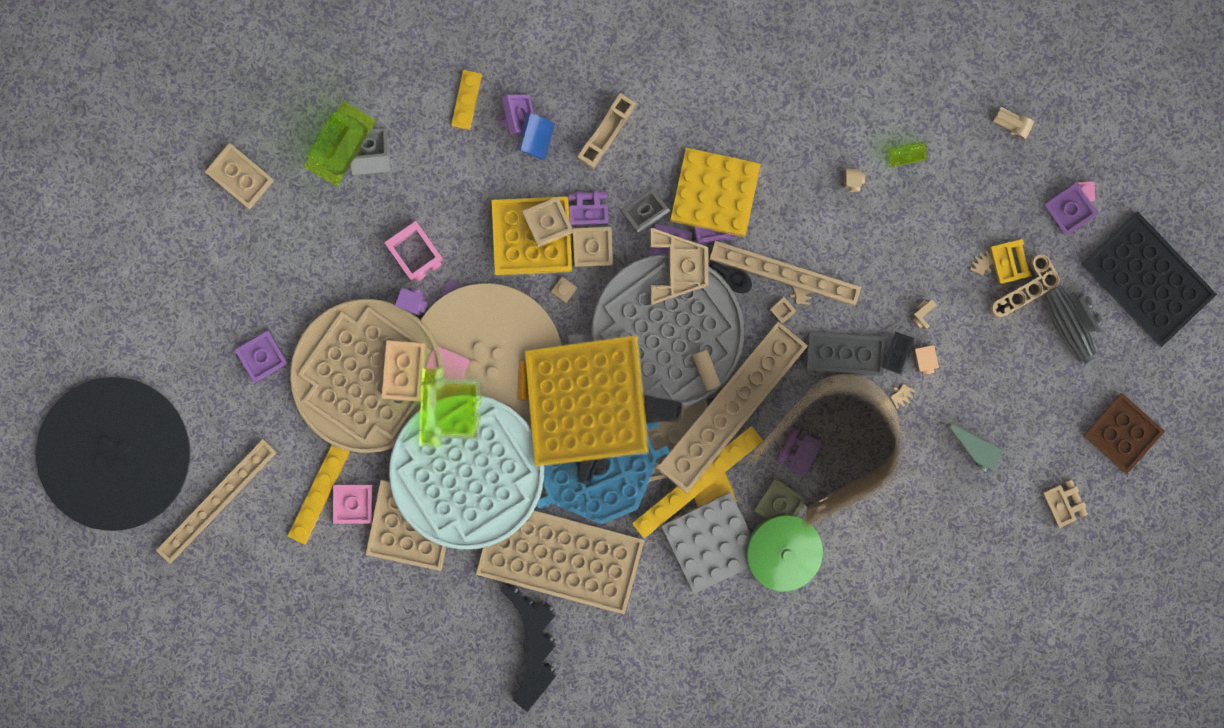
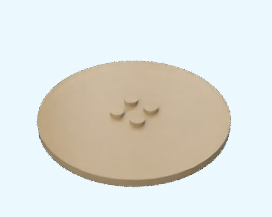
(492, 330)
(341, 373)

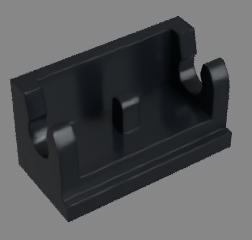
(898, 353)

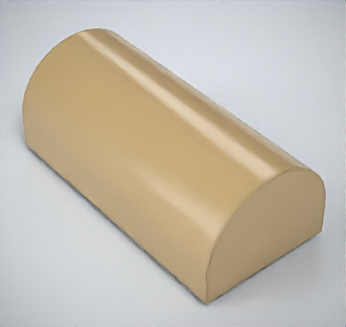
(706, 370)

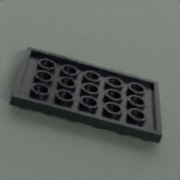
(1149, 279)

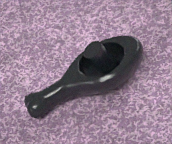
(735, 278)

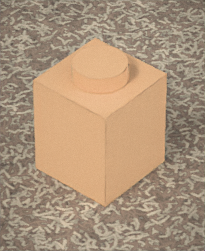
(926, 359)

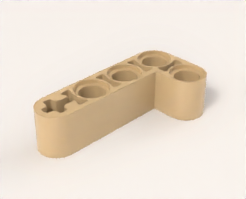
(1023, 292)

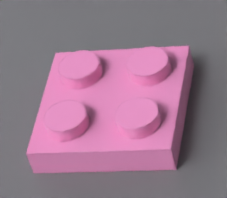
(352, 504)

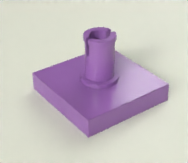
(515, 111)

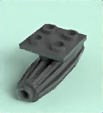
(1074, 322)

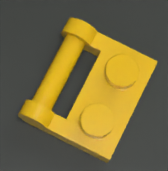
(1005, 264)

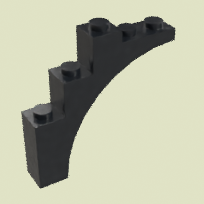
(655, 411)
(540, 646)

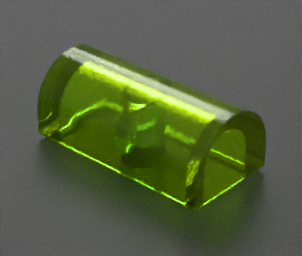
(907, 154)

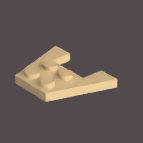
(686, 266)

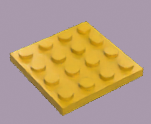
(715, 192)
(515, 247)

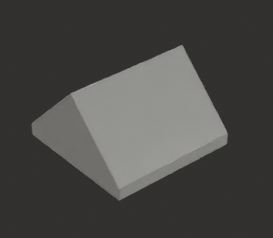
(645, 211)

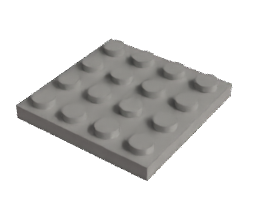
(709, 542)

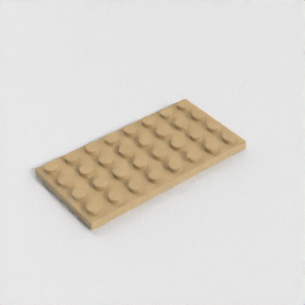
(566, 561)

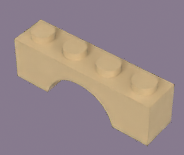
(607, 131)

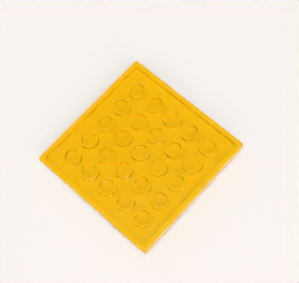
(586, 401)

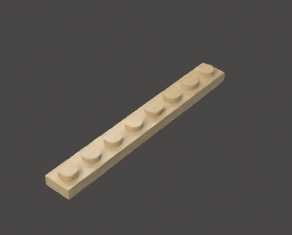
(785, 273)
(216, 501)

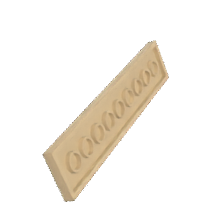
(732, 407)

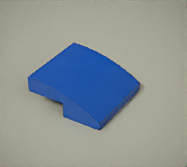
(535, 136)

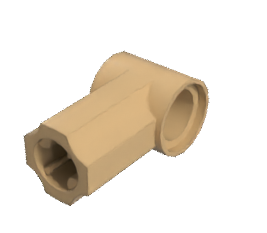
(1016, 124)

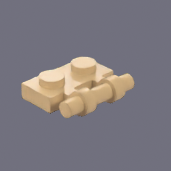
(1059, 504)

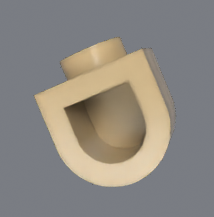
(853, 179)

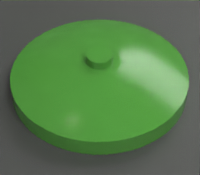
(783, 553)

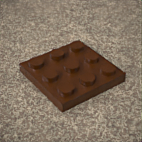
(1123, 433)

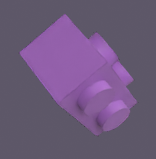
(412, 301)

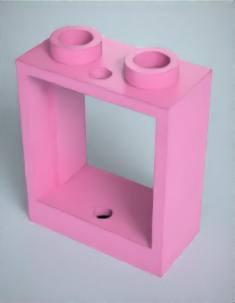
(402, 236)

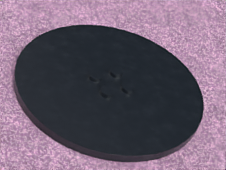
(113, 454)

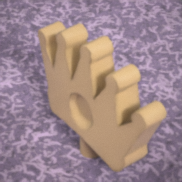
(983, 264)
(800, 296)
(901, 394)

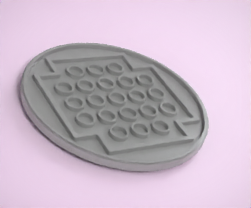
(672, 328)

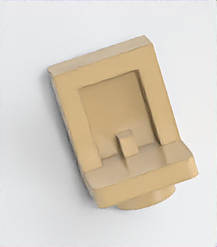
(924, 307)

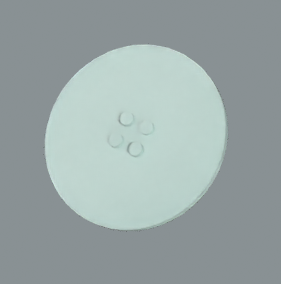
(468, 488)

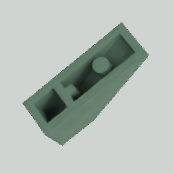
(979, 450)

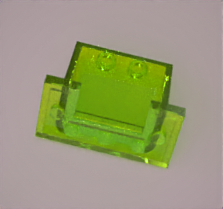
(339, 143)
(448, 408)

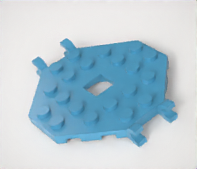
(611, 491)

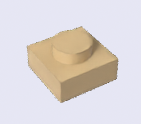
(564, 289)
(783, 310)

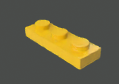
(466, 100)

